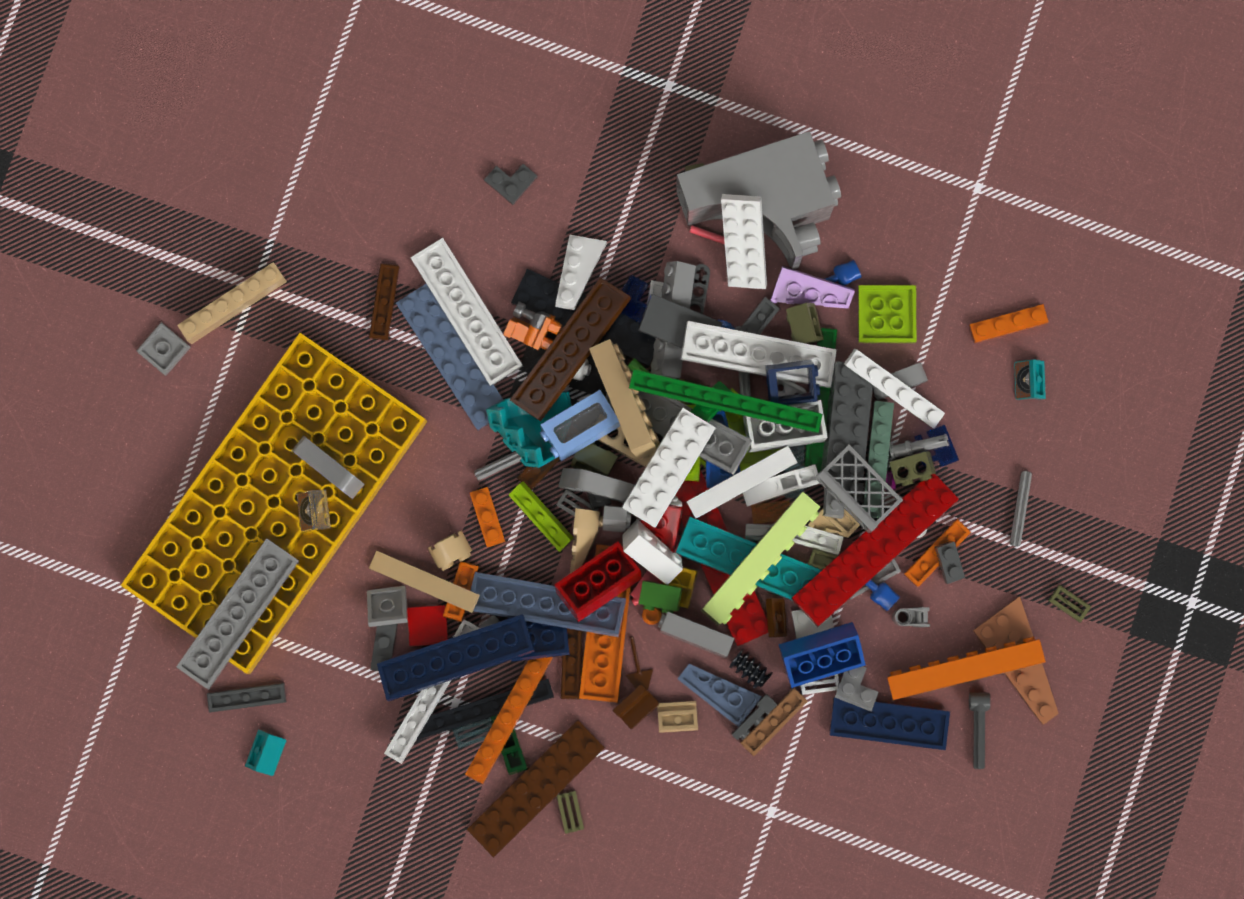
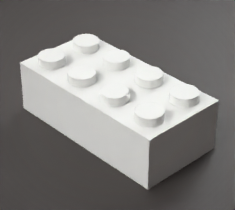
(771, 435)

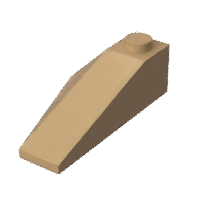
(585, 532)

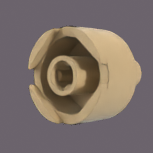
(449, 550)

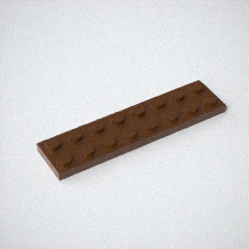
(570, 349)
(535, 788)

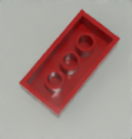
(598, 581)

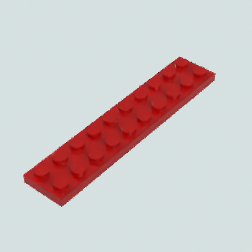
(874, 550)
(749, 620)

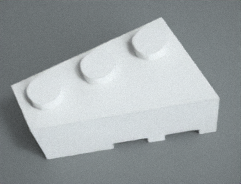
(651, 552)

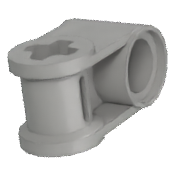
(915, 617)

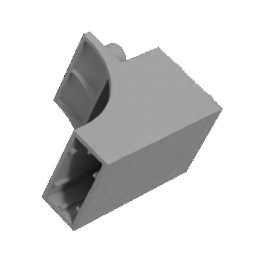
(790, 185)

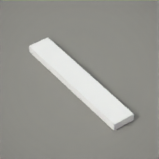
(741, 482)

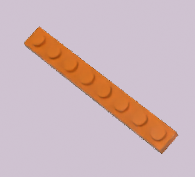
(507, 719)

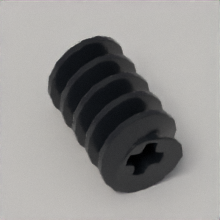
(750, 669)

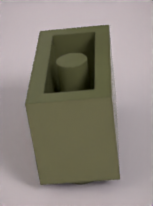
(804, 323)
(594, 459)

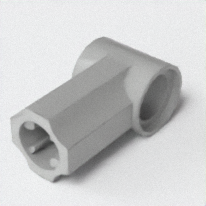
(756, 532)

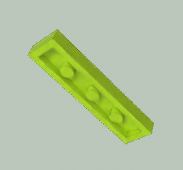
(541, 516)

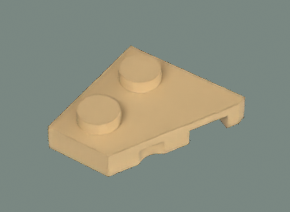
(842, 527)

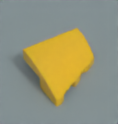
(685, 580)

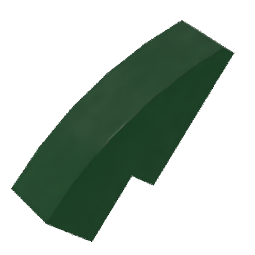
(513, 753)

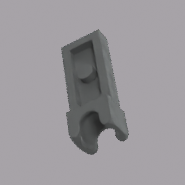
(765, 705)

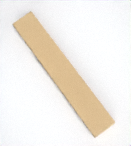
(424, 581)

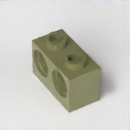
(911, 464)

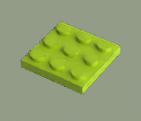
(887, 314)

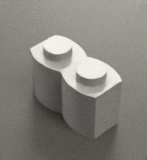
(616, 519)

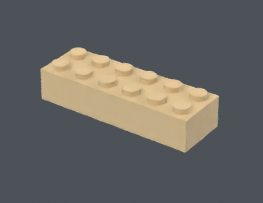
(625, 401)

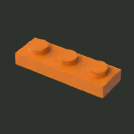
(487, 517)

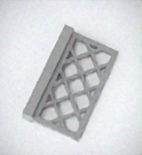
(846, 500)

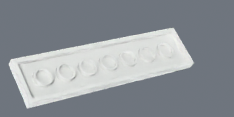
(466, 312)
(752, 352)

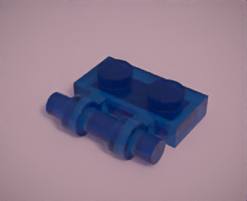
(944, 455)

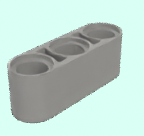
(910, 376)

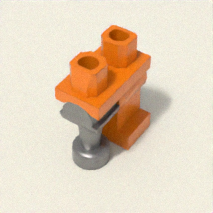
(534, 333)

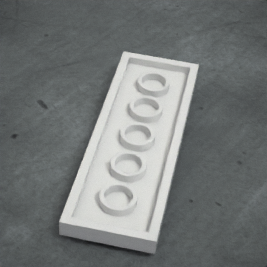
(744, 241)
(668, 467)

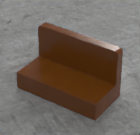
(636, 706)

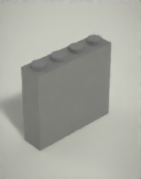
(696, 634)

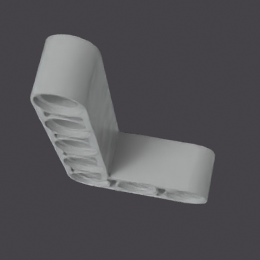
(594, 483)

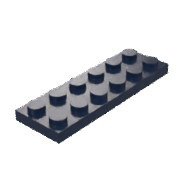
(891, 724)

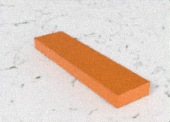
(929, 561)

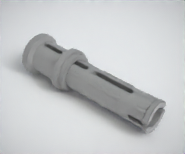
(909, 448)

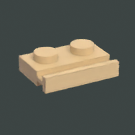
(677, 716)

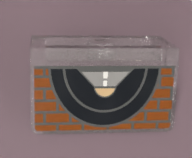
(313, 510)

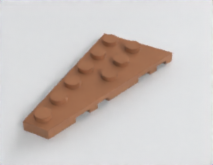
(1030, 682)

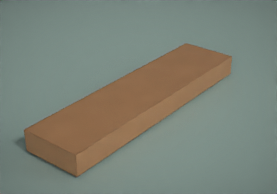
(773, 722)

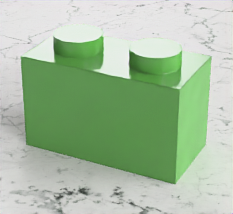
(660, 596)

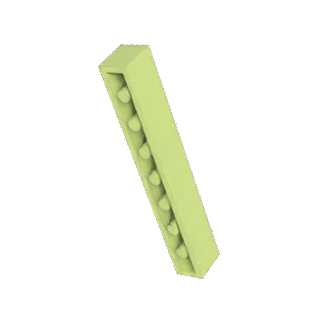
(762, 556)

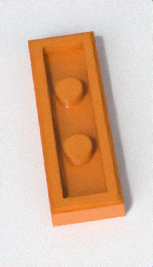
(464, 579)

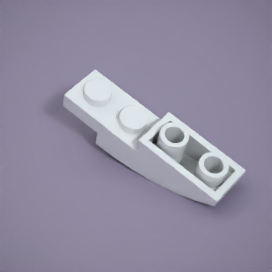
(781, 485)

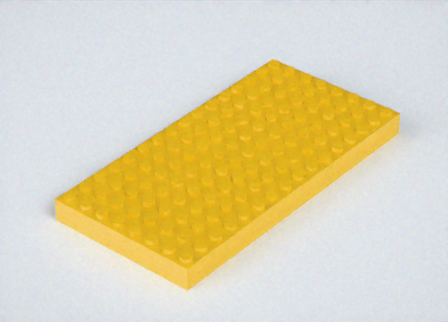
(253, 490)

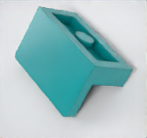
(265, 753)

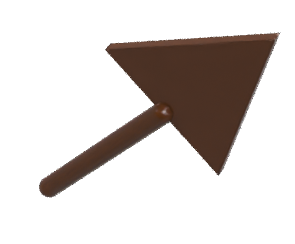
(639, 678)

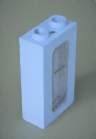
(579, 425)

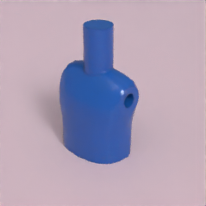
(845, 273)
(882, 594)

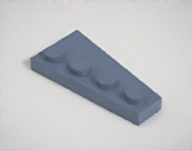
(724, 696)

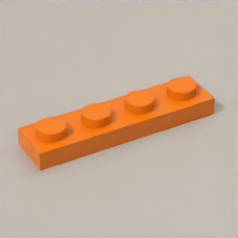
(1008, 323)

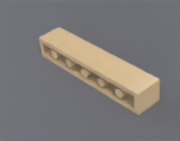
(232, 303)

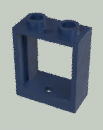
(814, 389)

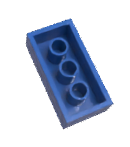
(822, 654)

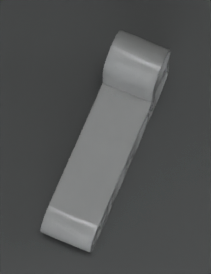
(328, 467)

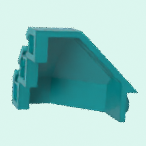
(523, 431)

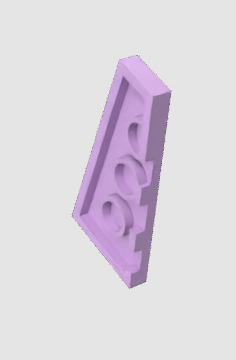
(802, 288)

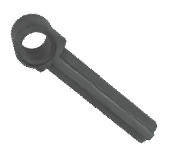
(979, 703)

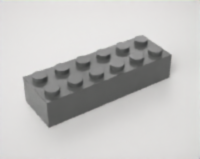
(847, 419)

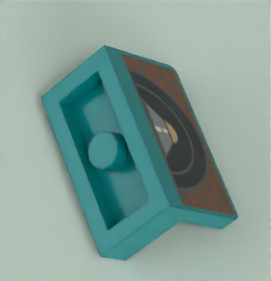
(1030, 379)

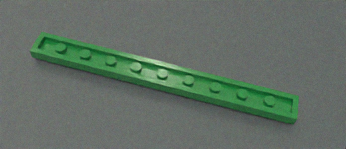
(725, 401)

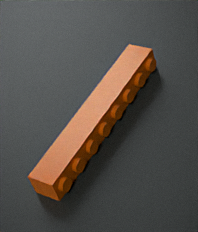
(966, 669)

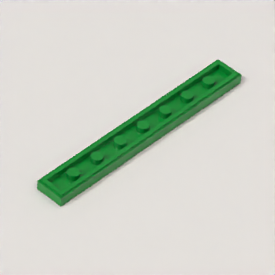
(814, 451)

